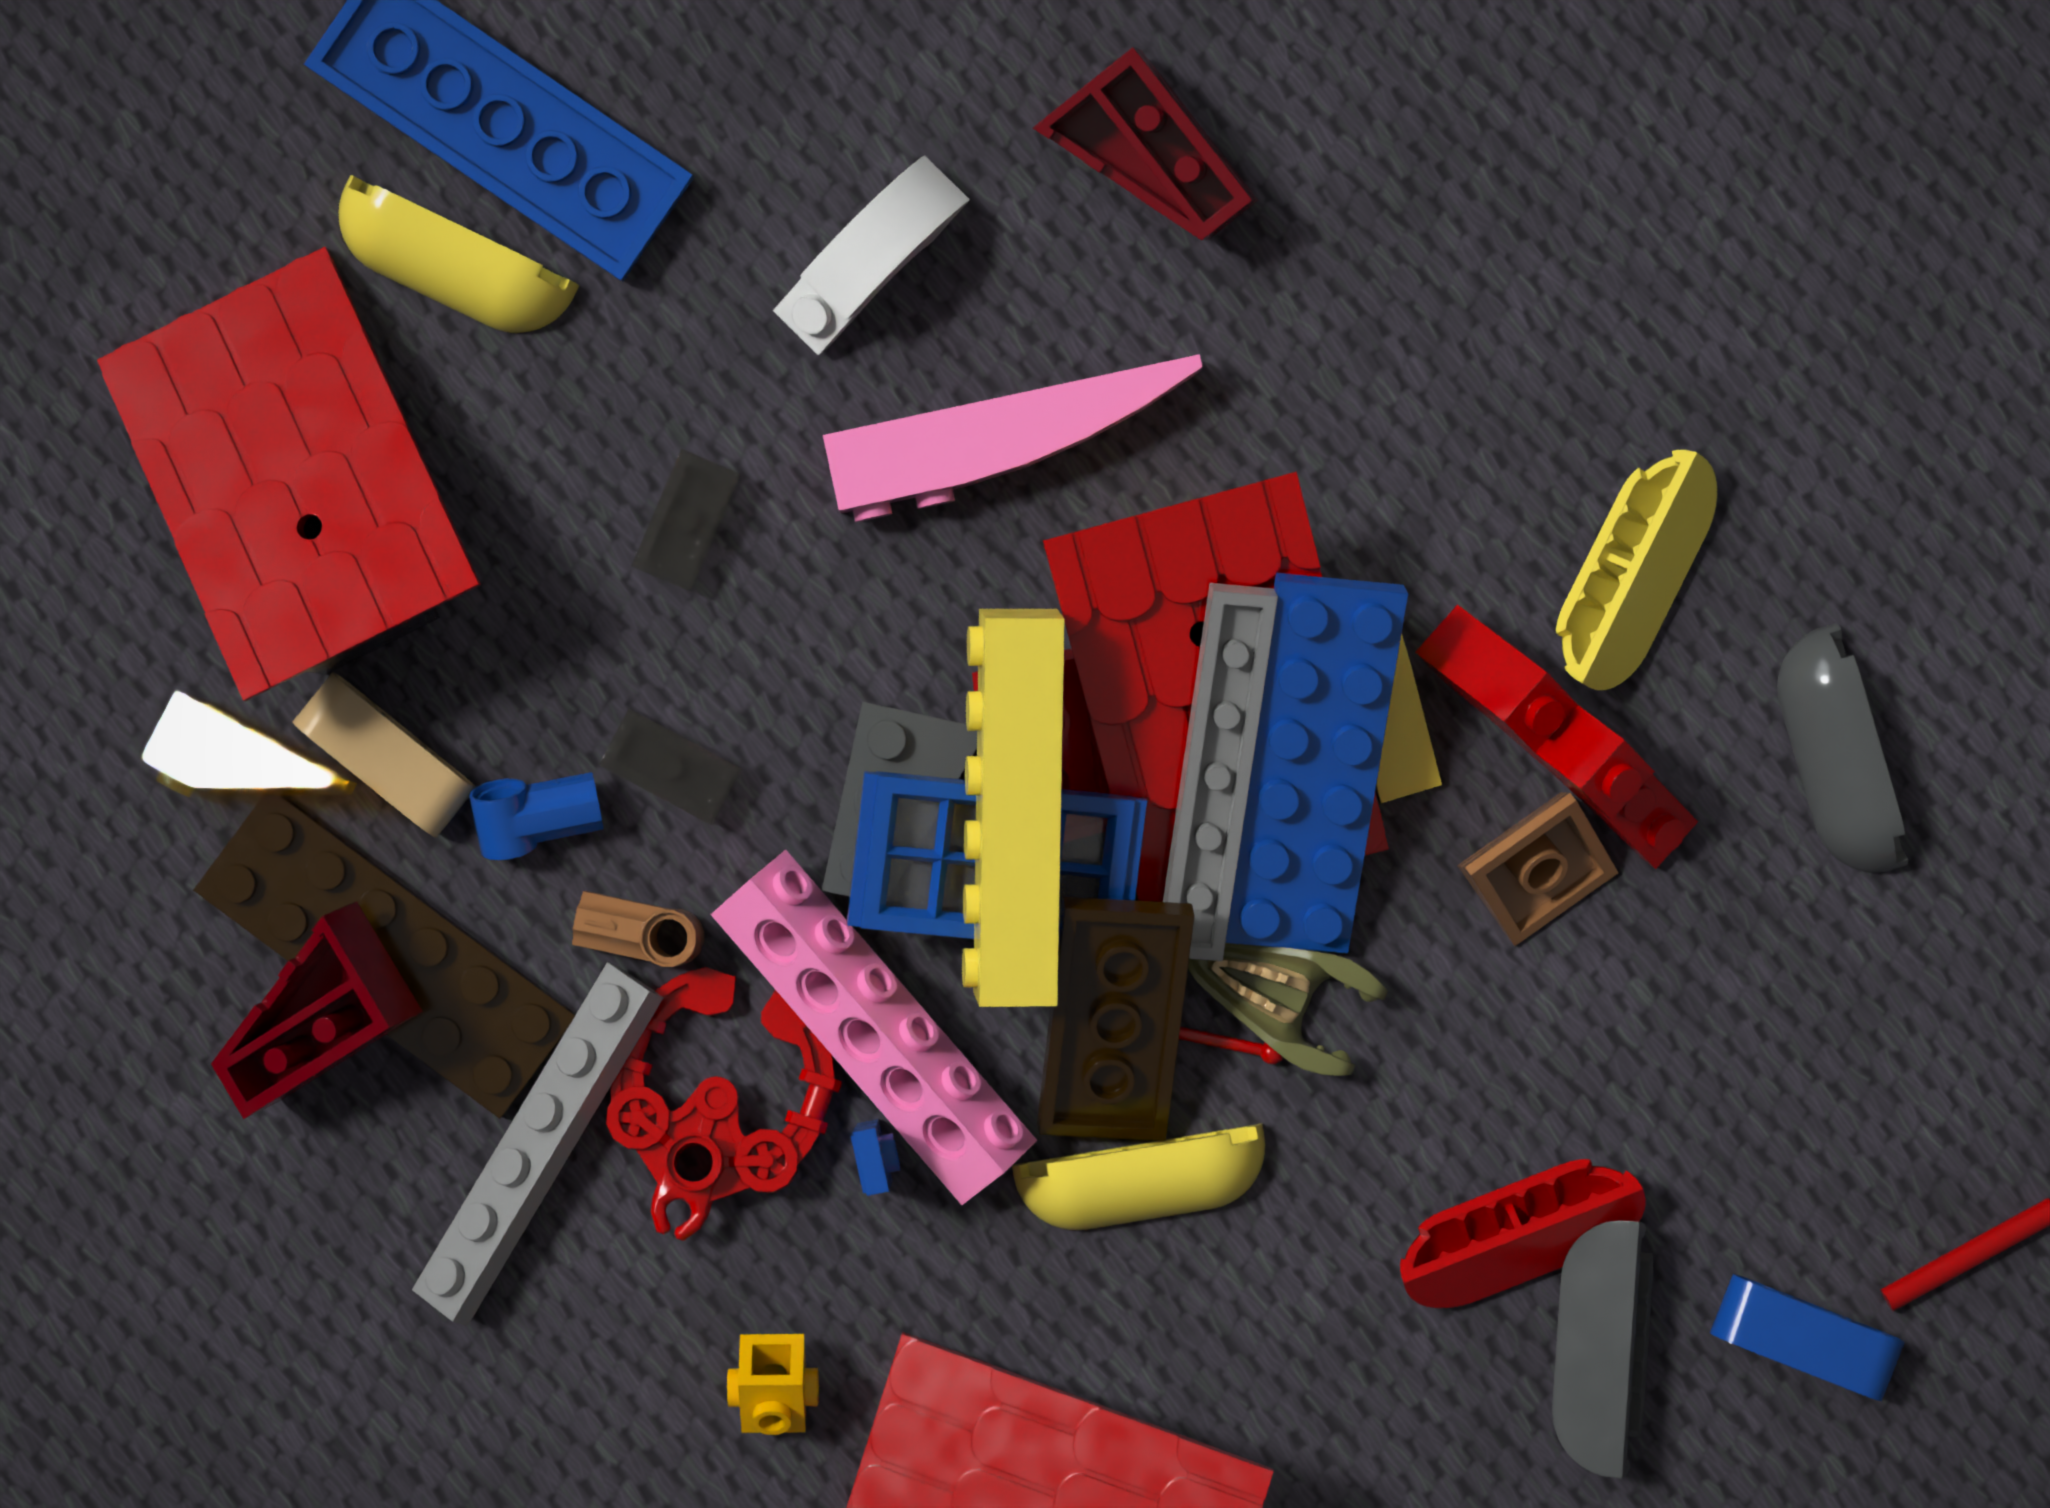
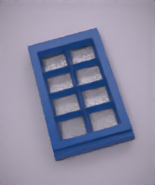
(914, 862)

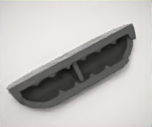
(1840, 753)
(1603, 1346)

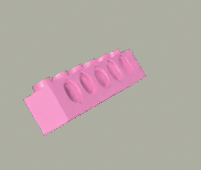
(874, 1027)

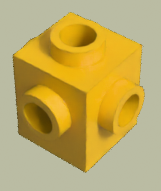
(772, 1384)

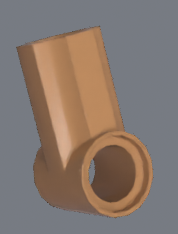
(632, 928)

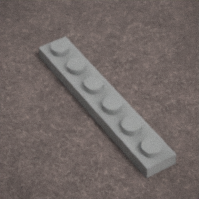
(1219, 759)
(537, 1144)

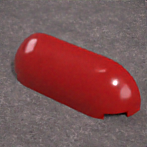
(1514, 1232)

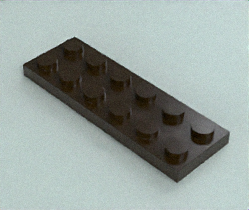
(480, 1016)

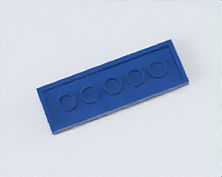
(503, 125)
(1316, 761)

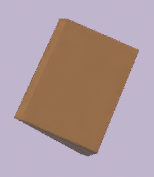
(1539, 867)

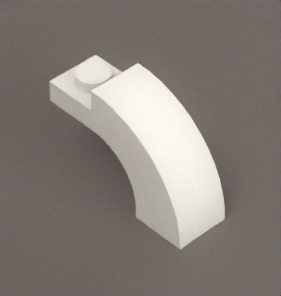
(870, 253)

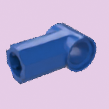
(517, 816)

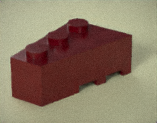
(1150, 145)
(318, 1013)

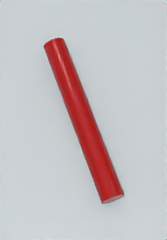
(1967, 1255)

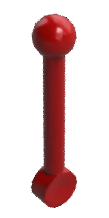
(1267, 1054)

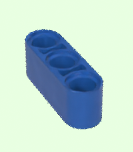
(1807, 1337)

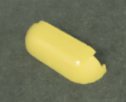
(449, 261)
(1636, 568)
(1142, 1179)

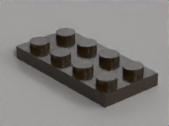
(1115, 1018)

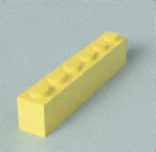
(1016, 807)

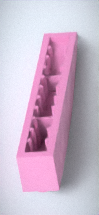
(985, 439)

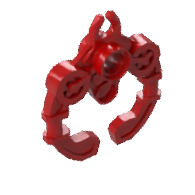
(710, 1116)

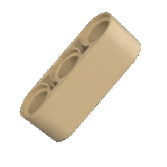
(384, 754)

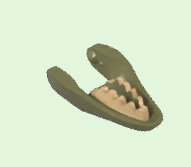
(1273, 990)

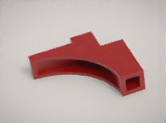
(1558, 734)

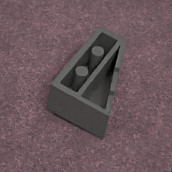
(891, 743)

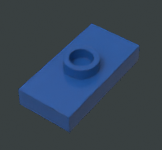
(875, 1157)

